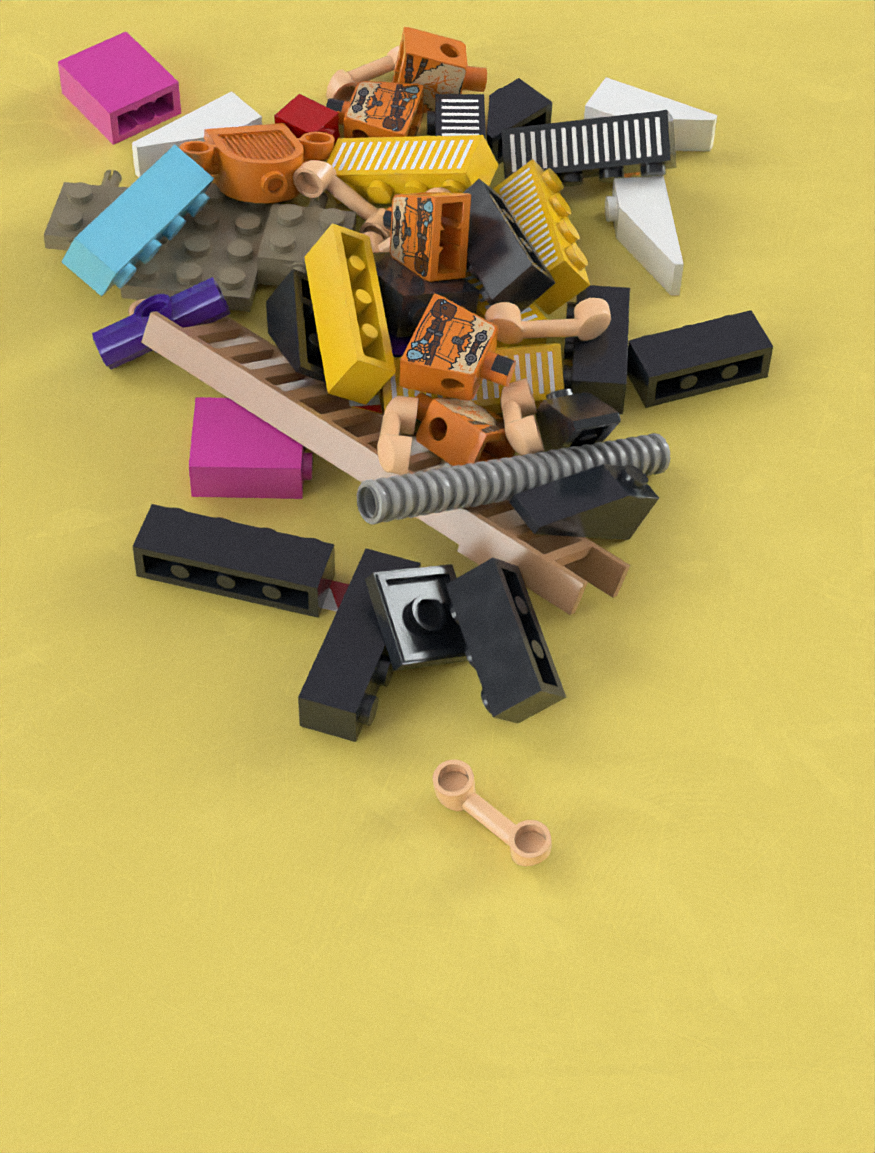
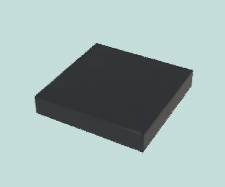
(417, 616)

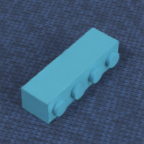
(138, 221)

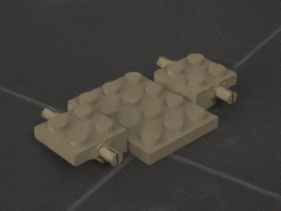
(226, 240)

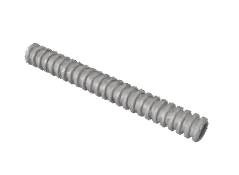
(500, 479)

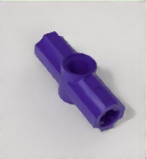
(189, 308)

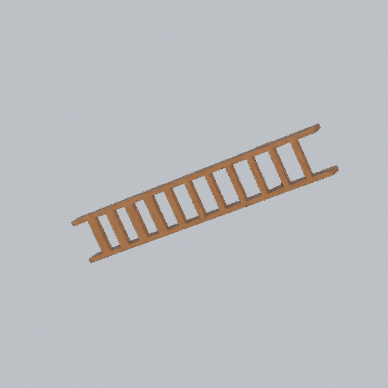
(299, 406)

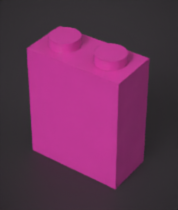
(119, 87)
(243, 455)

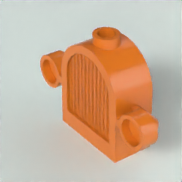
(257, 160)

